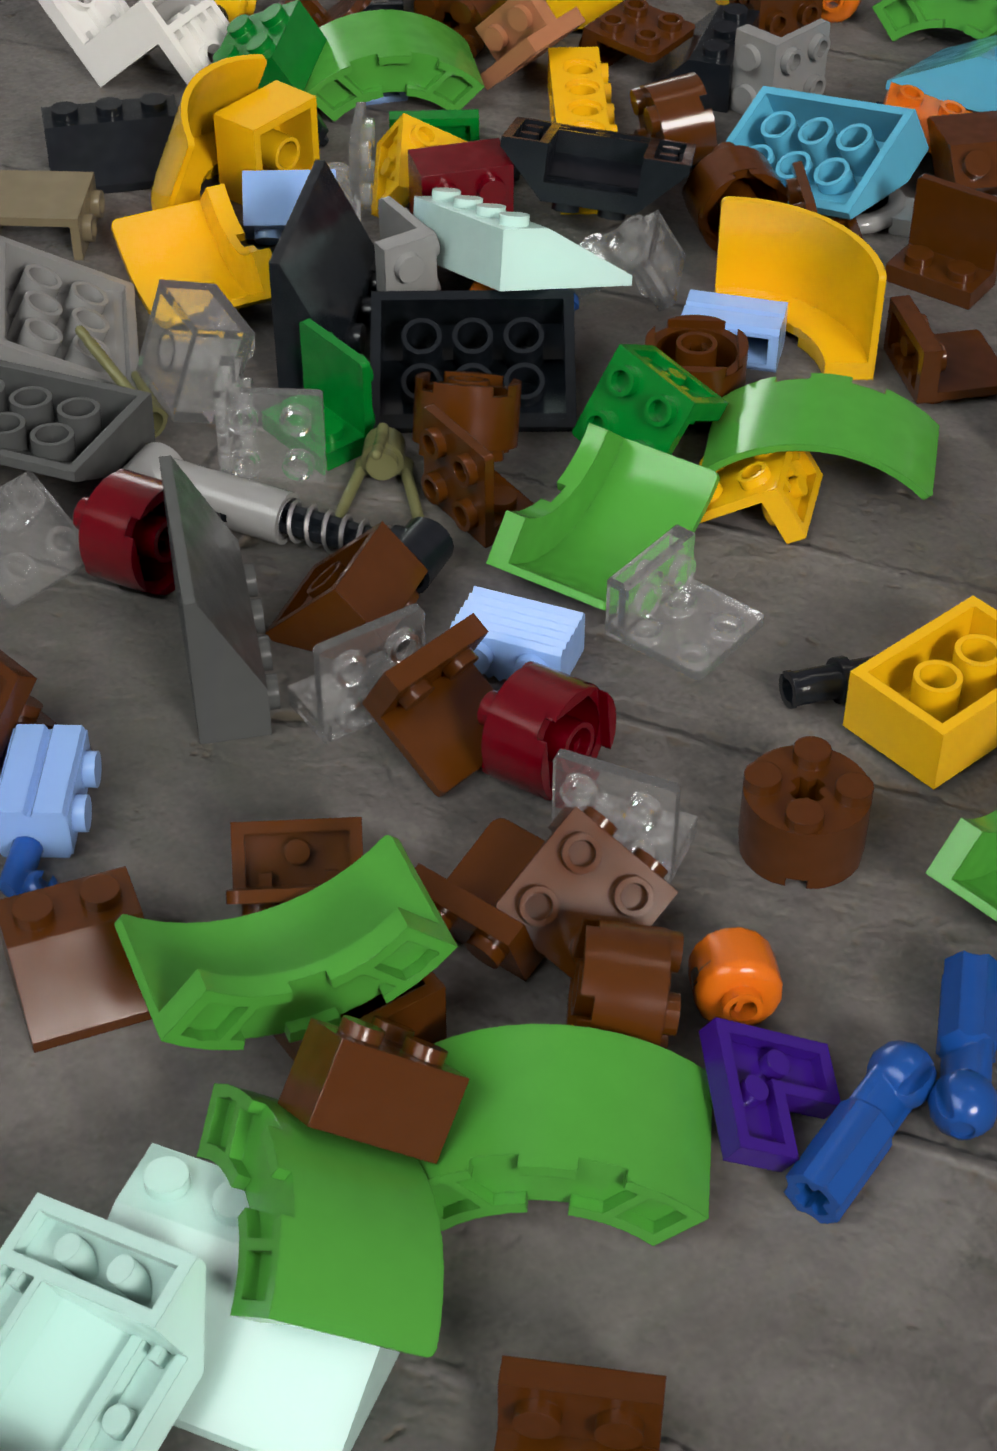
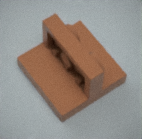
(521, 34)

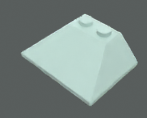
(95, 1333)

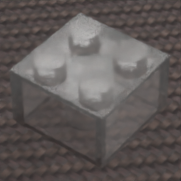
(184, 345)

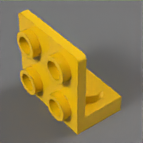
(391, 162)
(780, 481)

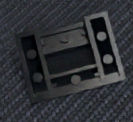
(595, 166)

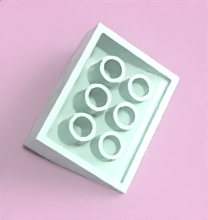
(507, 248)
(260, 1380)

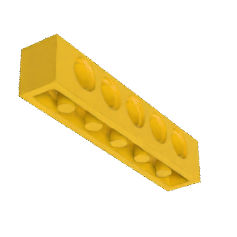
(580, 91)

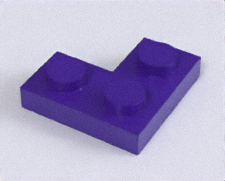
(755, 1085)

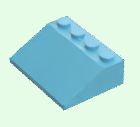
(958, 74)
(847, 146)

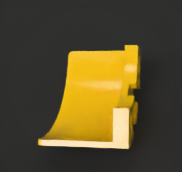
(191, 145)
(193, 245)
(814, 265)

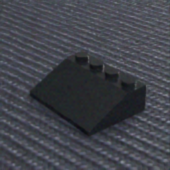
(320, 273)
(480, 331)

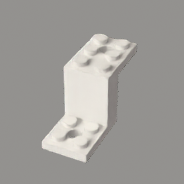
(114, 36)

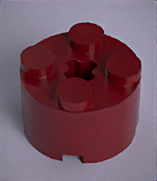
(126, 533)
(537, 717)

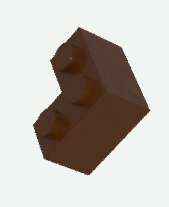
(374, 1086)

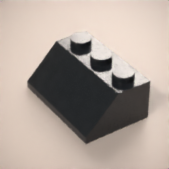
(711, 53)
(111, 138)

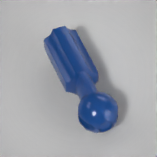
(963, 1096)
(860, 1131)

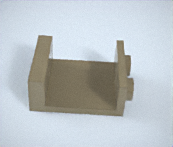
(53, 201)

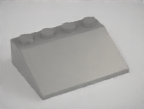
(50, 297)

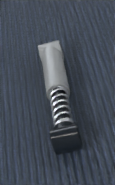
(277, 513)

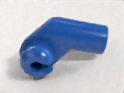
(21, 866)

